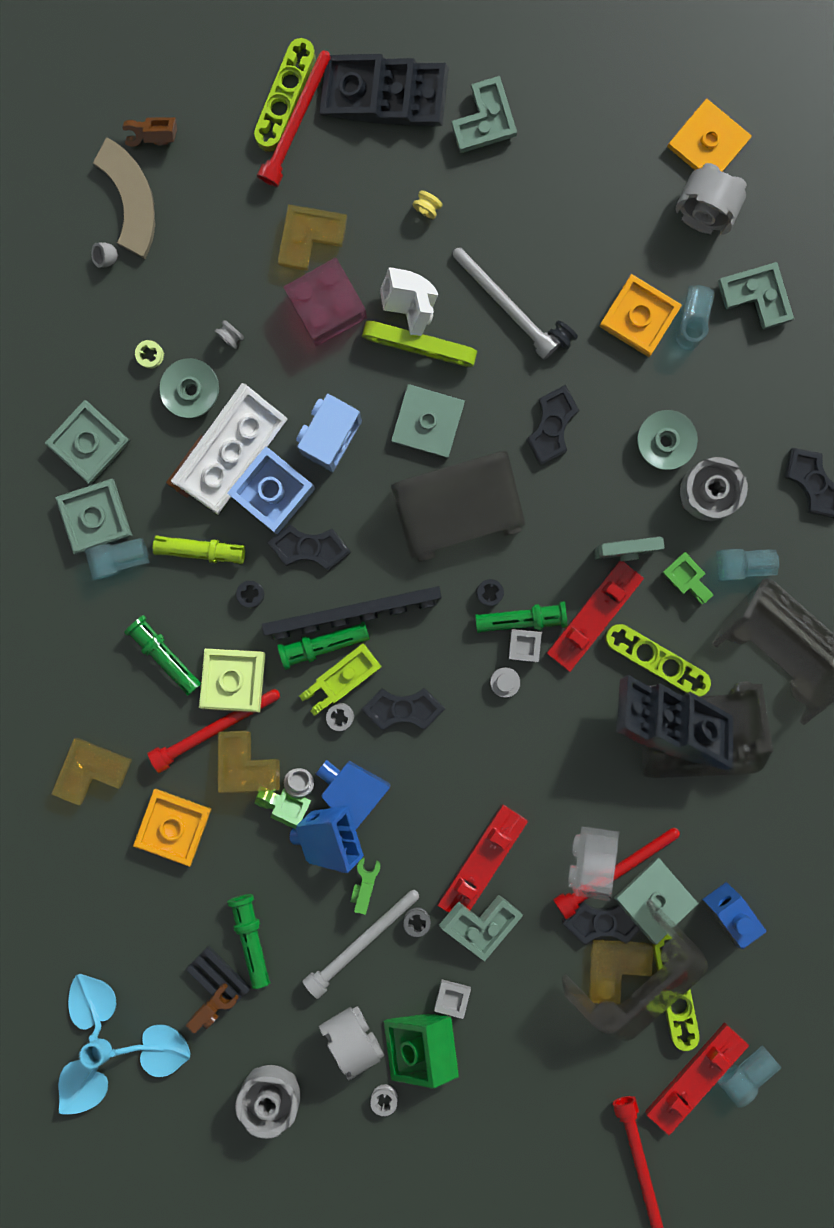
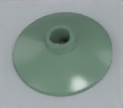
(179, 378)
(679, 431)

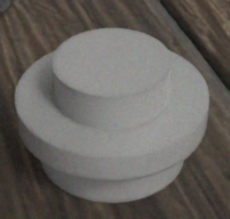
(505, 682)
(298, 783)

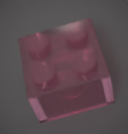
(325, 301)

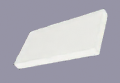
(229, 448)

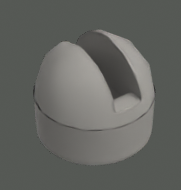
(103, 254)

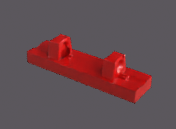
(594, 615)
(484, 859)
(696, 1078)

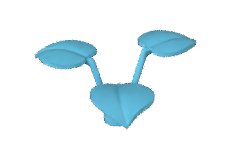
(79, 1082)

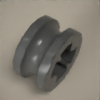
(410, 927)

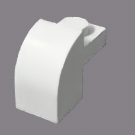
(410, 295)

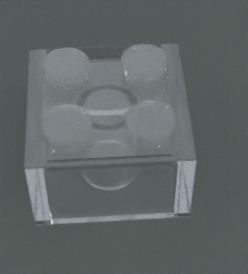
(595, 863)

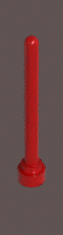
(271, 171)
(164, 757)
(569, 903)
(626, 1110)

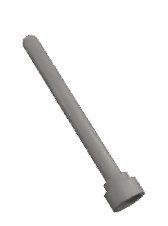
(545, 343)
(317, 982)

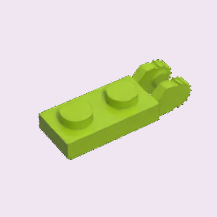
(343, 677)

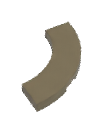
(135, 194)

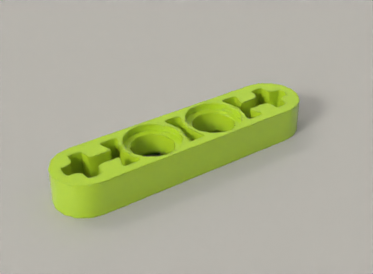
(280, 93)
(422, 345)
(656, 662)
(675, 1028)

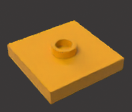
(709, 138)
(640, 315)
(172, 827)

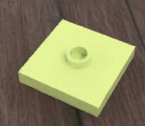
(232, 680)

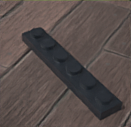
(339, 616)

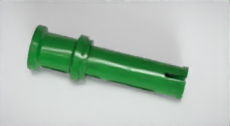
(536, 617)
(154, 645)
(308, 648)
(246, 926)

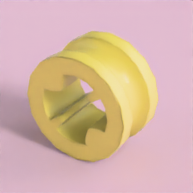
(427, 204)

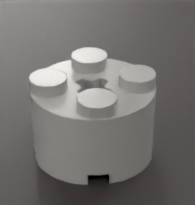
(711, 200)
(728, 481)
(349, 1042)
(251, 1107)

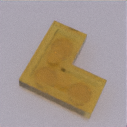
(308, 226)
(88, 762)
(237, 770)
(612, 960)

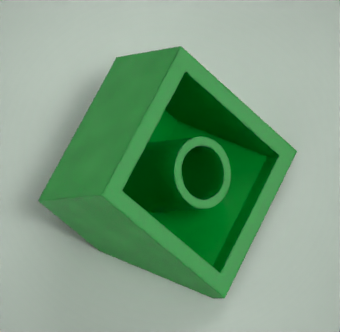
(421, 1049)

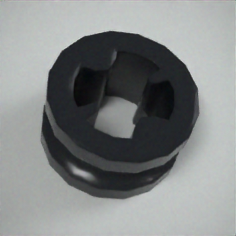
(564, 334)
(243, 587)
(499, 594)

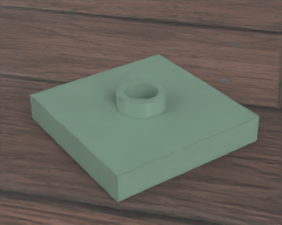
(428, 421)
(87, 442)
(93, 516)
(629, 549)
(664, 889)

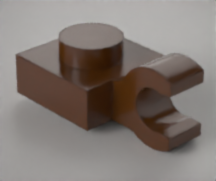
(153, 130)
(206, 1014)

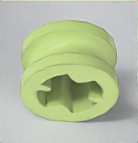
(152, 345)

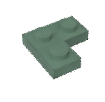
(491, 123)
(764, 288)
(485, 932)

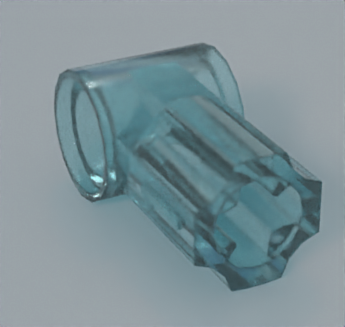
(695, 315)
(109, 559)
(738, 564)
(743, 1081)

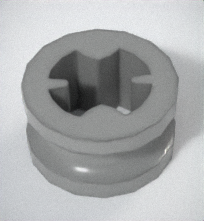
(229, 334)
(331, 721)
(386, 1090)

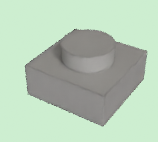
(524, 645)
(452, 999)

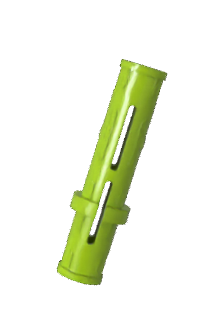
(203, 550)

